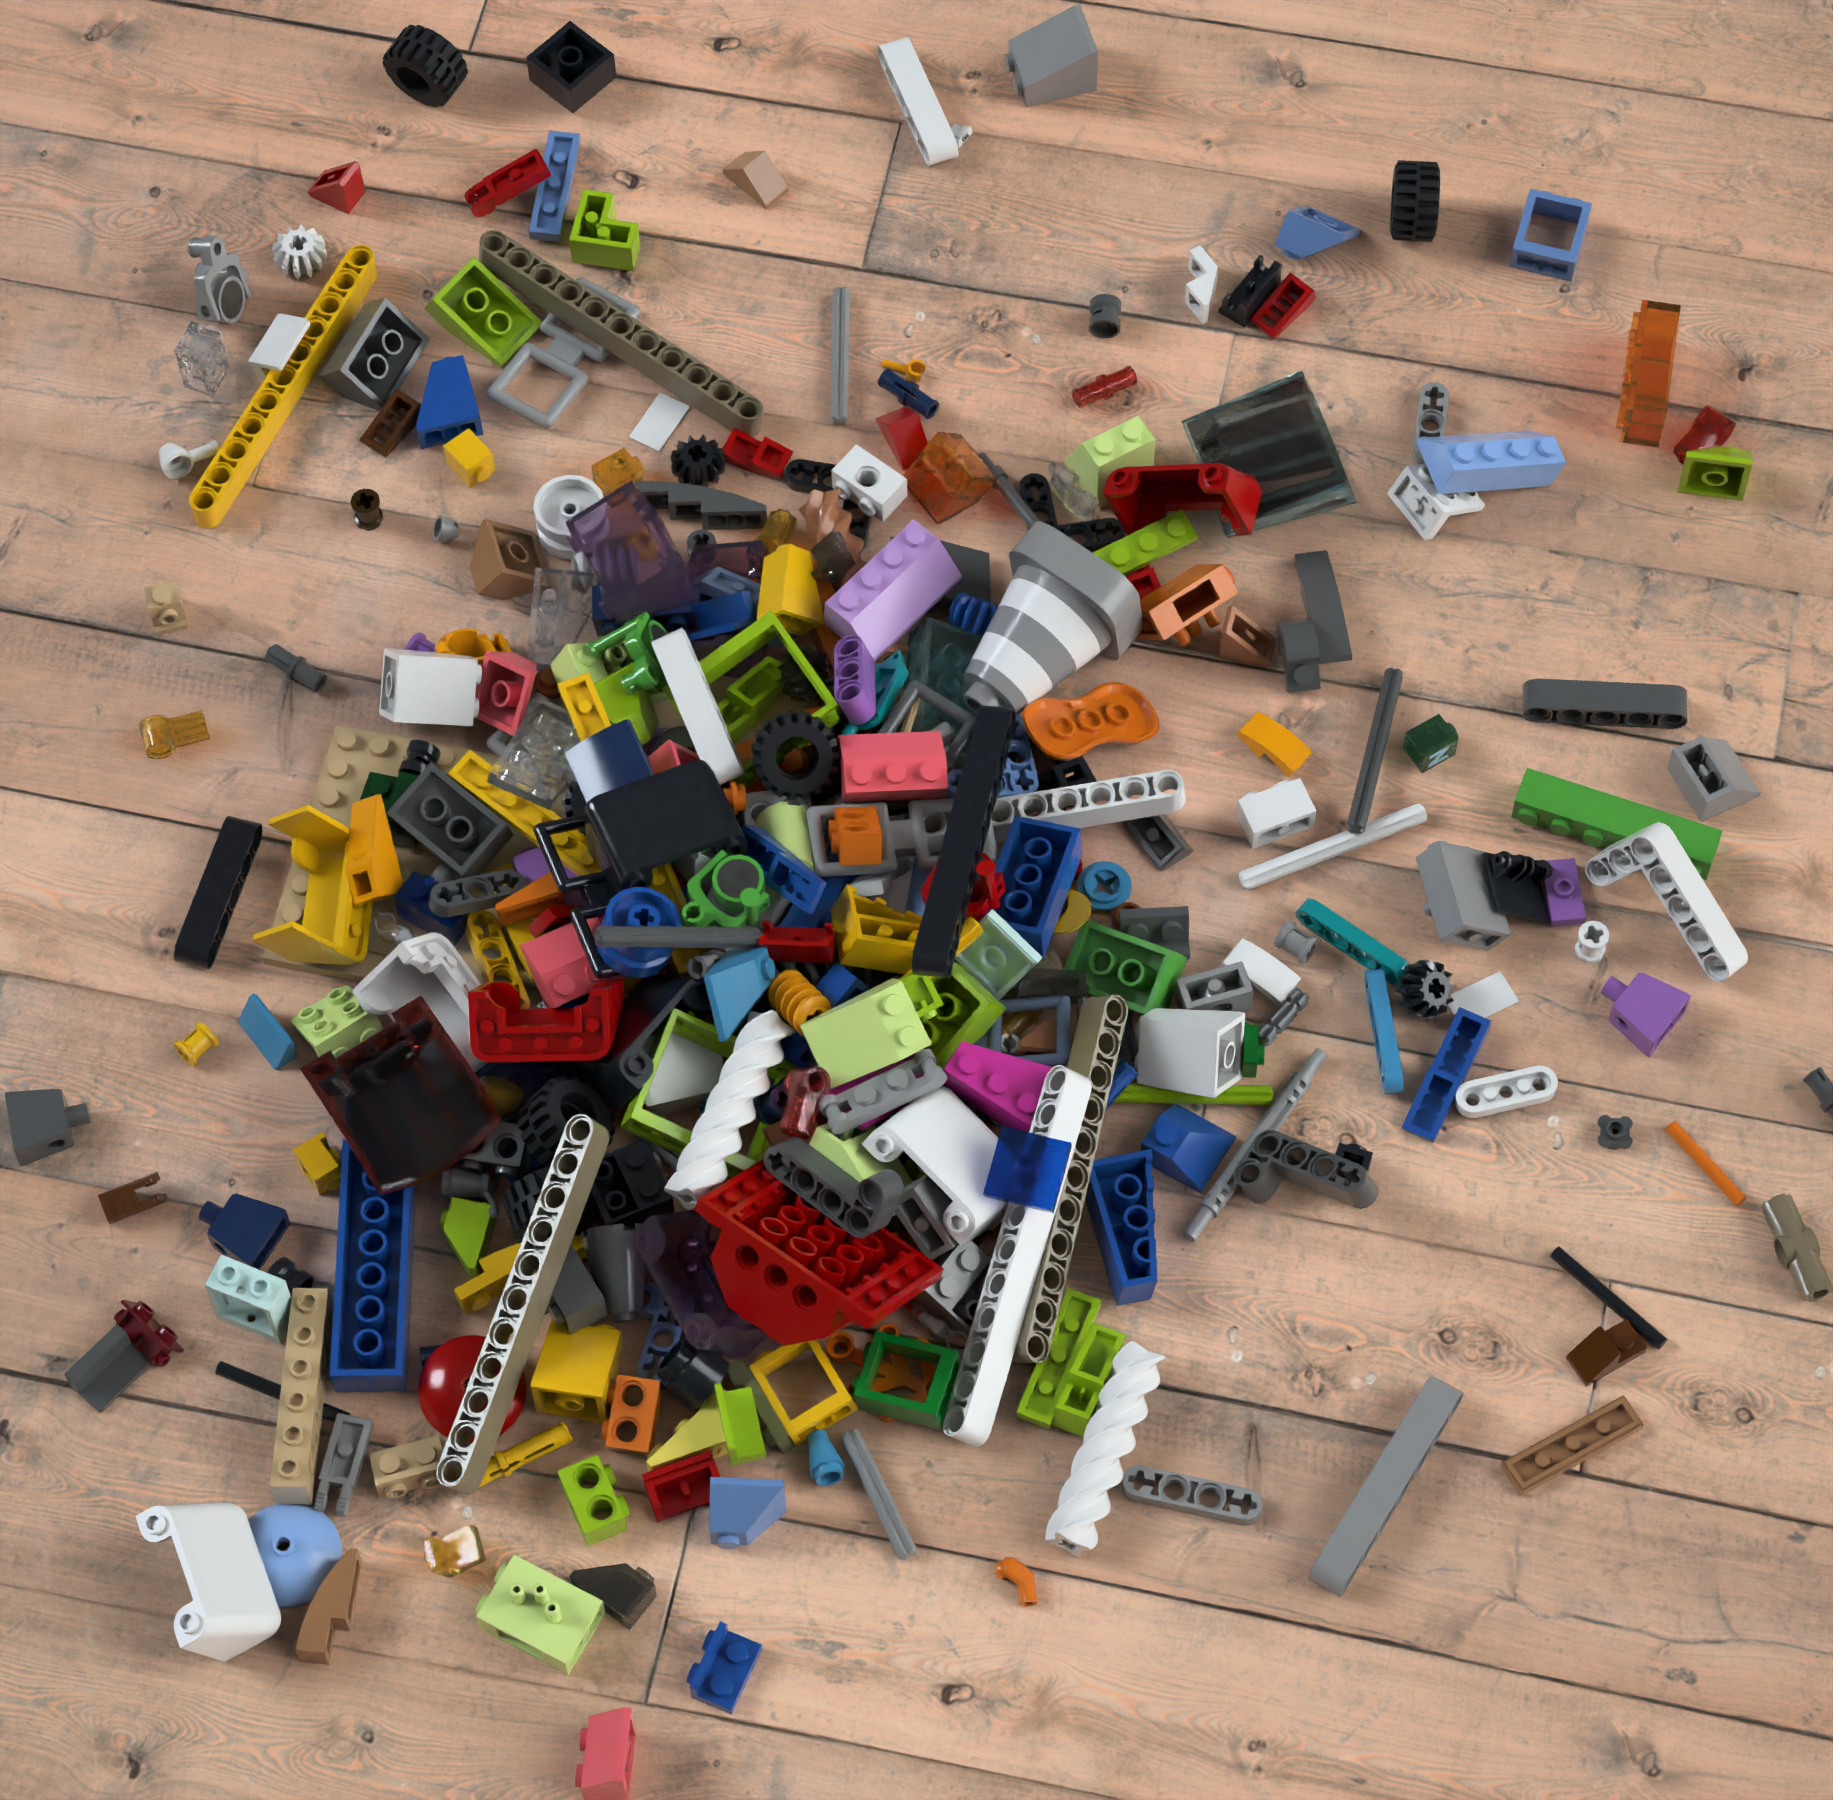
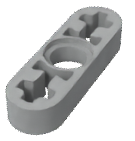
(1424, 414)

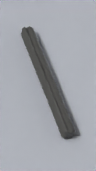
(1374, 751)

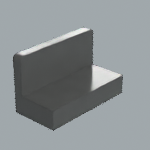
(107, 1369)

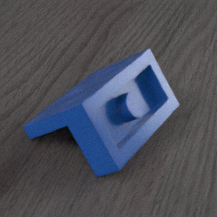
(723, 614)

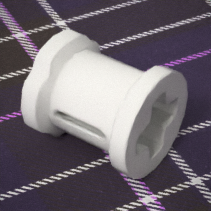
(1591, 942)

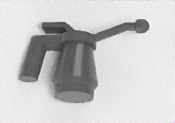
(470, 1184)

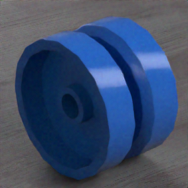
(639, 908)

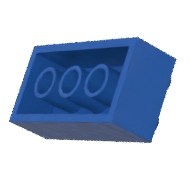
(1037, 875)

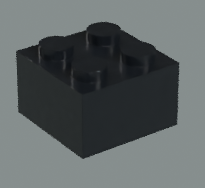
(571, 67)

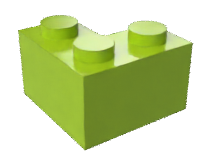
(601, 238)

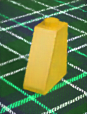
(790, 590)

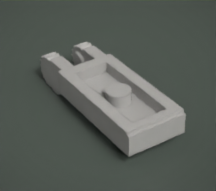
(343, 1461)

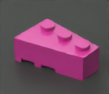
(996, 1084)

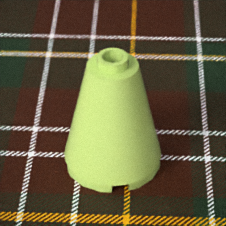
(790, 828)

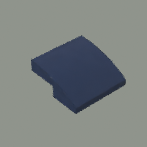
(608, 760)

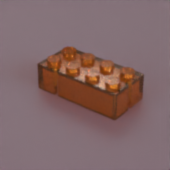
(1648, 373)

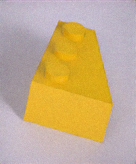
(874, 934)

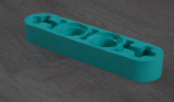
(1351, 940)

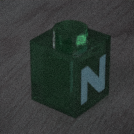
(1431, 743)

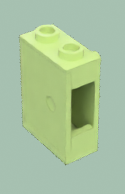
(539, 1614)

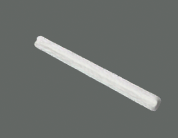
(1332, 847)

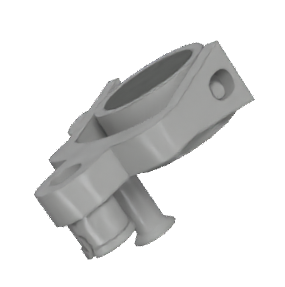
(218, 281)

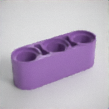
(854, 679)

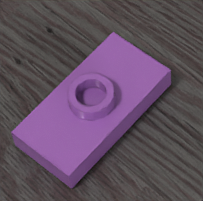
(1564, 894)

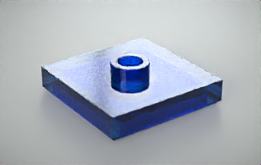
(1027, 1169)

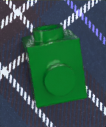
(1252, 1051)

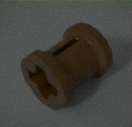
(366, 508)

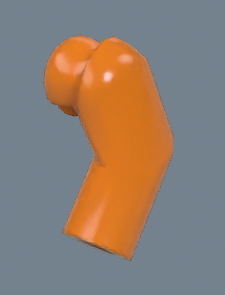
(1022, 1576)

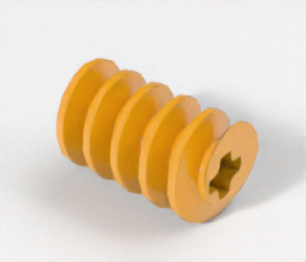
(796, 998)

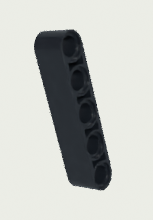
(218, 892)

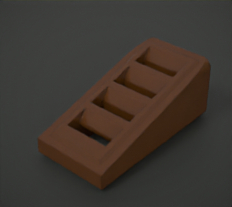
(390, 409)

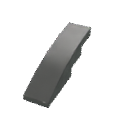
(713, 506)
(1323, 605)

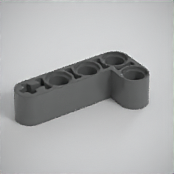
(1281, 1157)
(851, 1204)

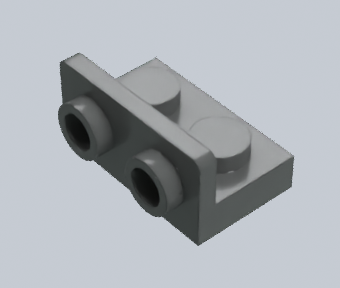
(1160, 926)

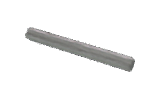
(840, 355)

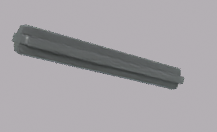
(677, 936)

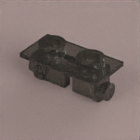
(1054, 982)

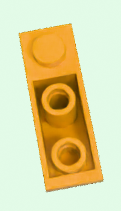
(371, 854)

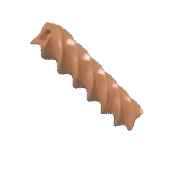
(821, 518)

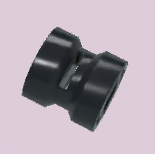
(419, 756)
(286, 1270)

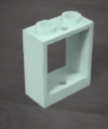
(244, 1292)

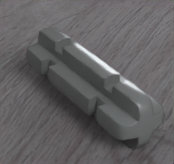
(1282, 1016)

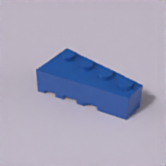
(1123, 1223)

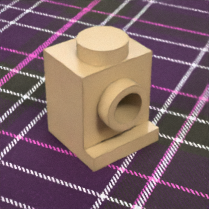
(166, 607)

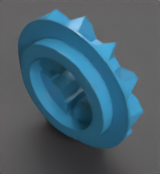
(1104, 873)

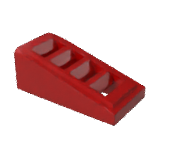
(1289, 284)

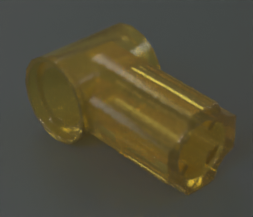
(777, 529)
(164, 735)

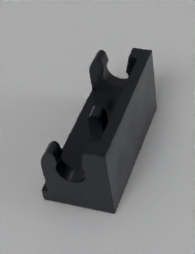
(1251, 292)

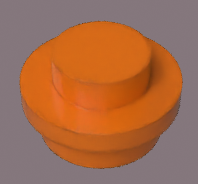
(736, 796)

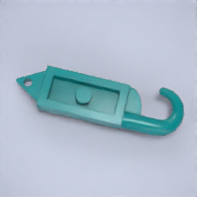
(888, 683)

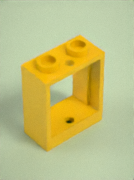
(821, 1415)

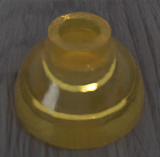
(502, 1093)

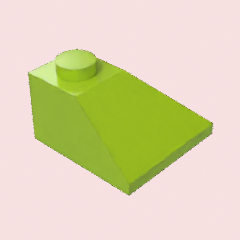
(1716, 472)
(622, 706)

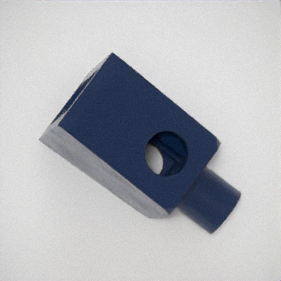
(245, 1228)

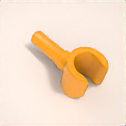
(913, 365)

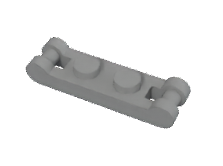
(882, 1092)

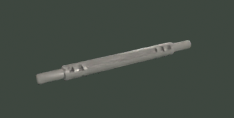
(1272, 1120)

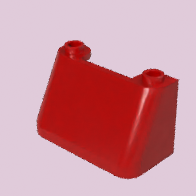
(1147, 492)
(511, 1034)

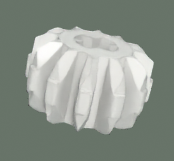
(299, 252)

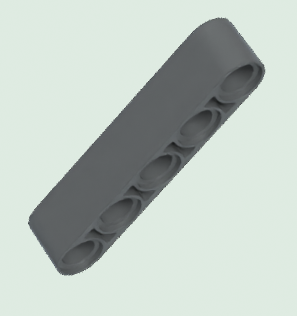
(1605, 703)

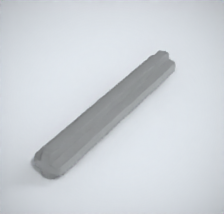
(879, 1494)

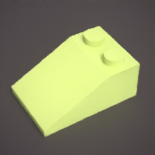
(866, 1033)

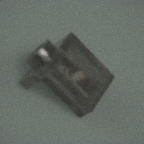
(832, 558)

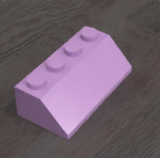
(893, 590)

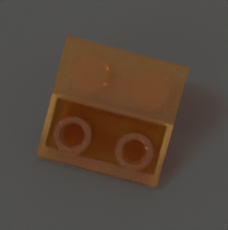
(948, 477)

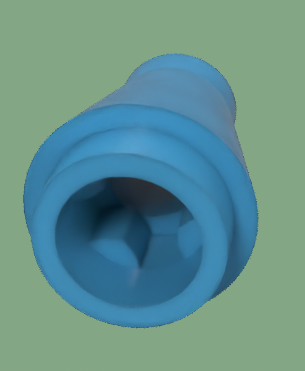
(824, 1461)

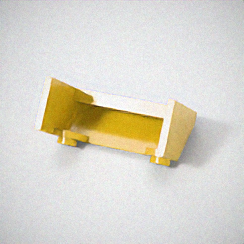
(331, 924)

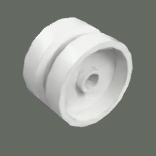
(556, 504)

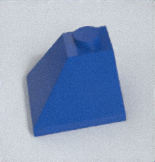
(1187, 1146)

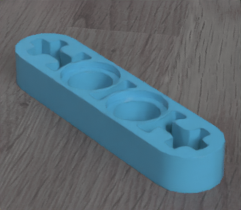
(1383, 1031)

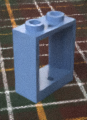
(1557, 262)

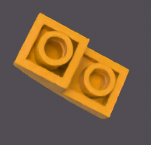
(1274, 740)

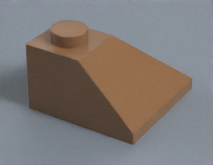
(505, 560)

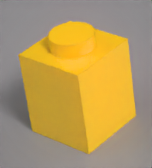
(469, 458)

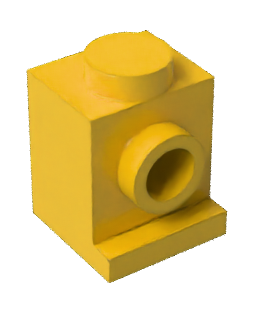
(319, 1163)

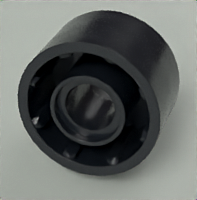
(691, 1374)

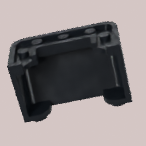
(660, 823)
(627, 1064)

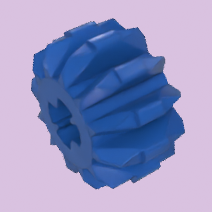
(971, 613)

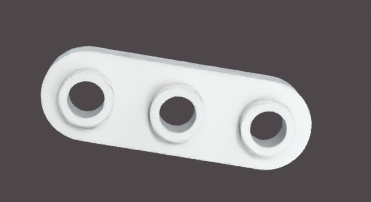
(1517, 1083)

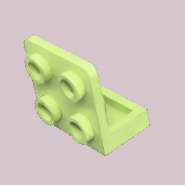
(336, 1023)

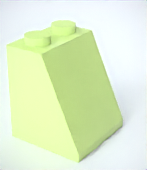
(1119, 447)

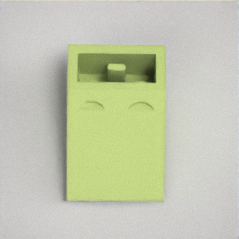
(577, 660)
(850, 1154)

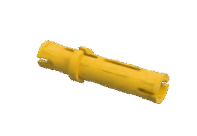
(525, 1452)

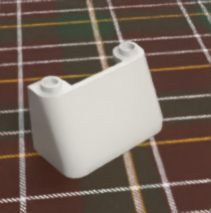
(428, 969)
(952, 1151)
(224, 1573)

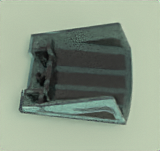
(1281, 443)

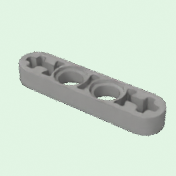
(1190, 1501)

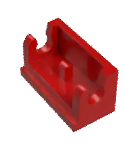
(799, 943)
(680, 1485)

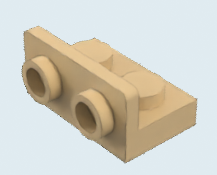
(406, 1467)

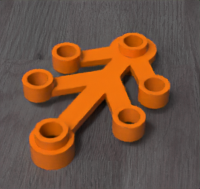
(894, 1375)

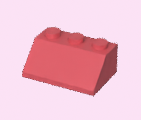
(892, 766)
(561, 964)

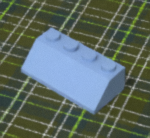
(1491, 461)

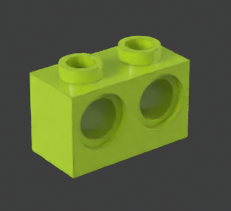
(588, 1501)

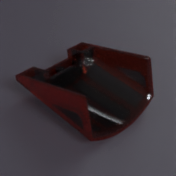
(404, 1100)

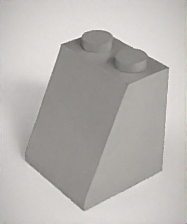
(1054, 59)

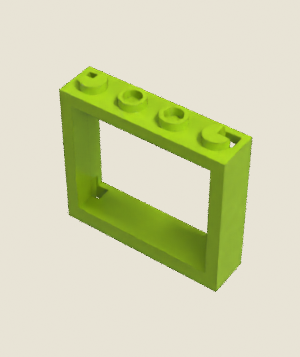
(743, 646)
(670, 1134)

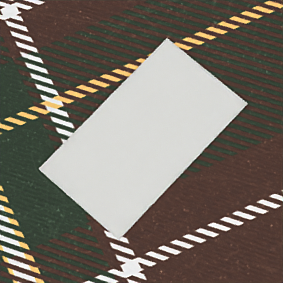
(659, 421)
(1484, 996)

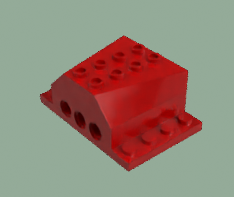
(799, 1269)

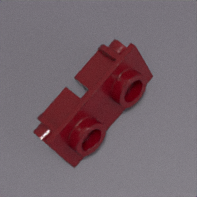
(158, 1339)

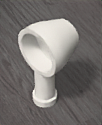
(178, 462)

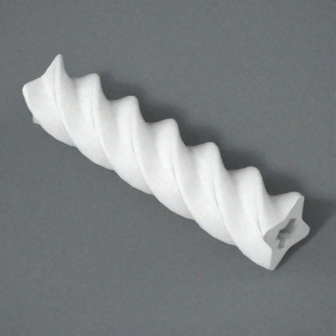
(729, 1108)
(1105, 1441)

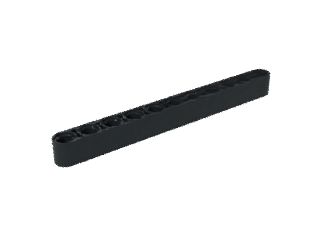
(963, 842)

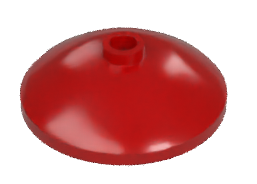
(444, 1381)

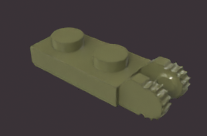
(773, 1430)

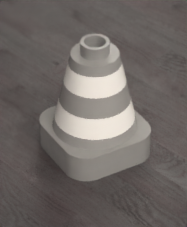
(1051, 621)

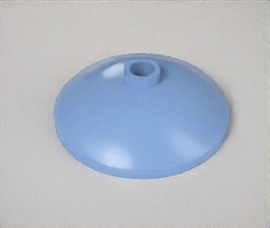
(308, 1560)

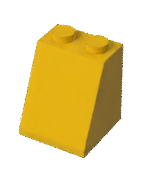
(577, 1372)

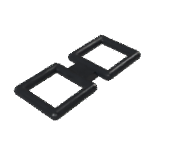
(593, 888)

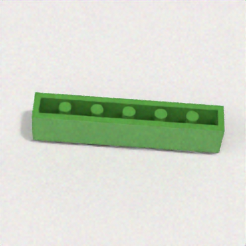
(1605, 818)

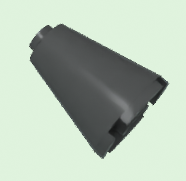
(617, 1268)

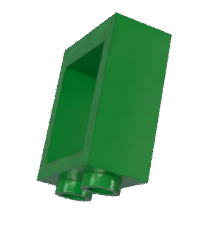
(928, 1413)

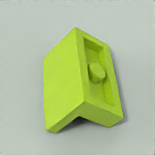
(740, 1424)

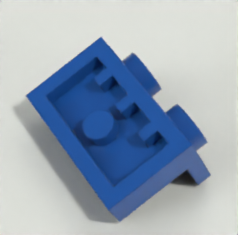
(723, 1668)

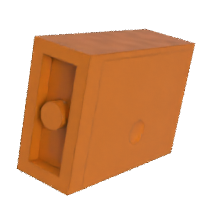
(1184, 601)

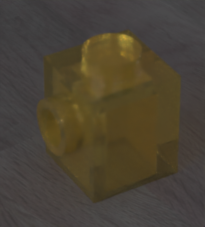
(616, 471)

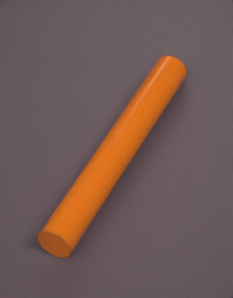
(1705, 1163)

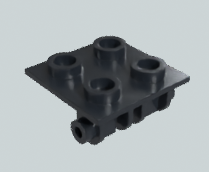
(1517, 884)

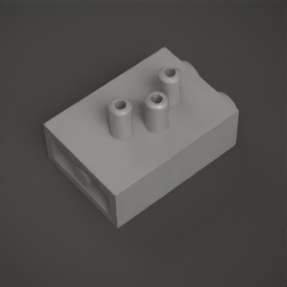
(1460, 896)

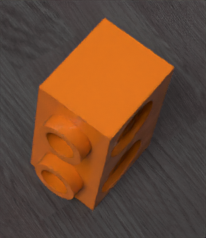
(856, 835)
(643, 1415)

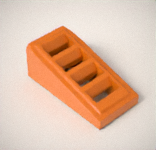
(529, 901)

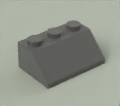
(375, 355)

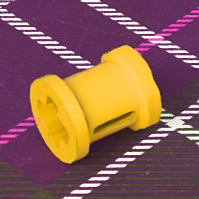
(196, 1044)

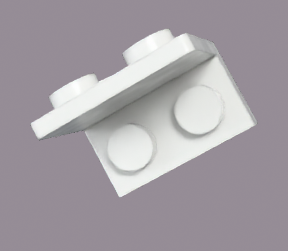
(1423, 506)

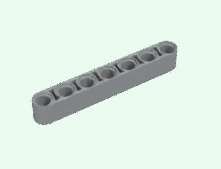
(1385, 1486)

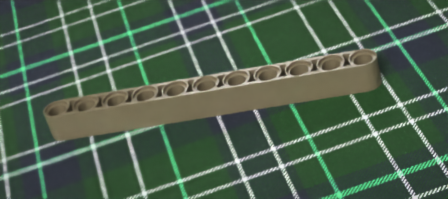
(620, 333)
(1095, 1057)
(526, 1320)

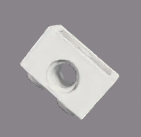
(862, 468)

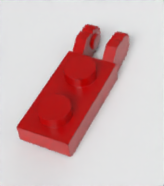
(507, 183)

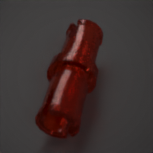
(1104, 386)

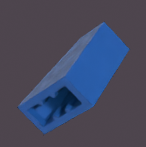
(447, 404)

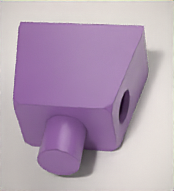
(1645, 1009)

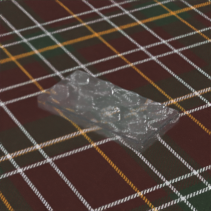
(535, 757)

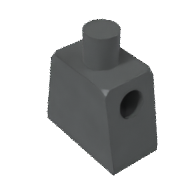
(42, 1123)

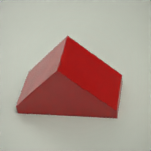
(339, 187)
(903, 434)

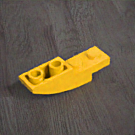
(494, 1275)

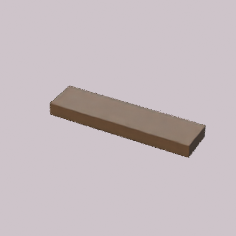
(1572, 1445)

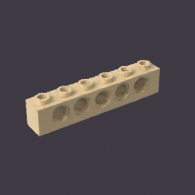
(302, 1396)

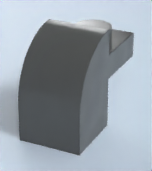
(1300, 654)

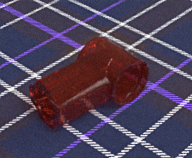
(1707, 431)
(804, 1091)

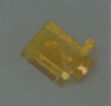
(454, 1552)

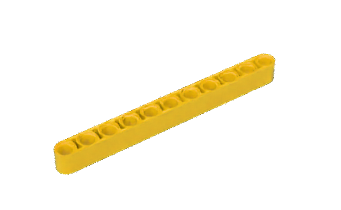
(342, 297)

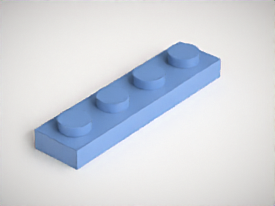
(554, 192)

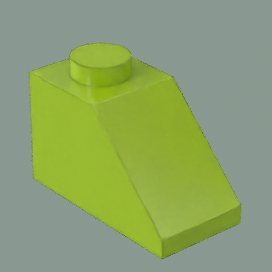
(468, 1232)

